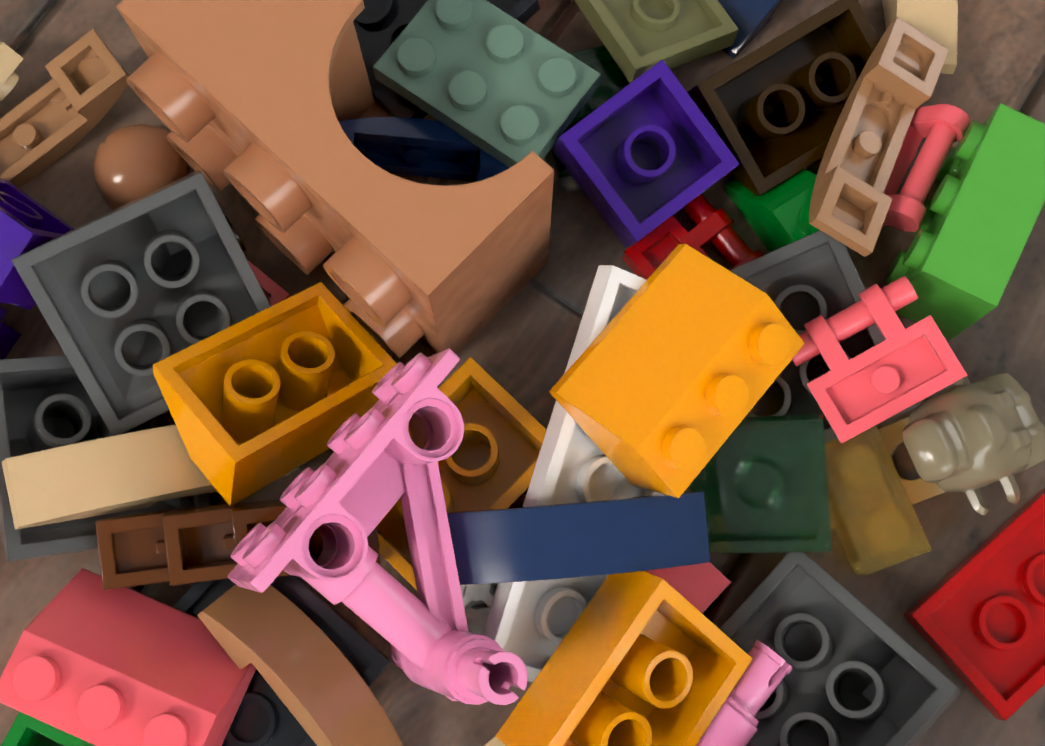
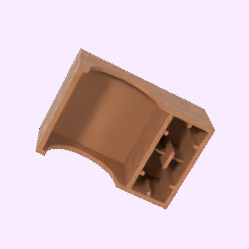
(260, 106)

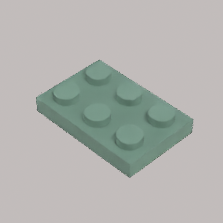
(487, 77)

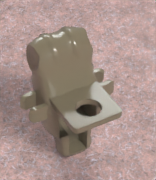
(970, 440)

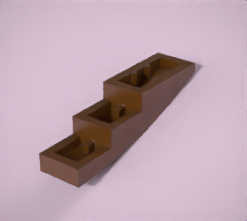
(185, 543)

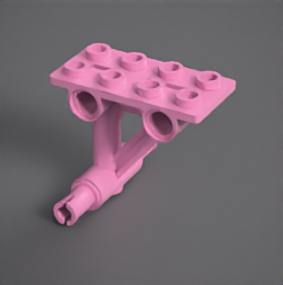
(347, 500)

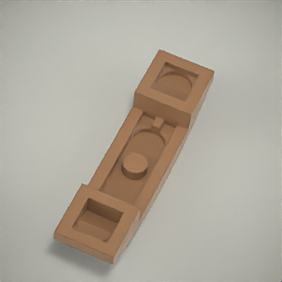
(62, 111)
(868, 136)
(299, 666)

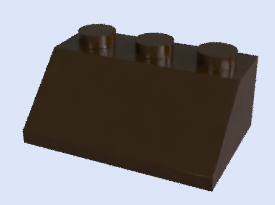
(788, 94)

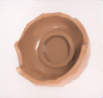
(135, 163)

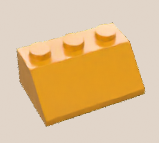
(677, 370)
(271, 389)

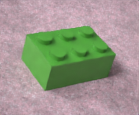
(975, 222)

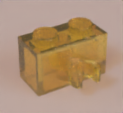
(871, 505)

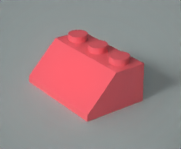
(123, 670)

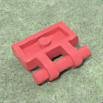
(885, 377)

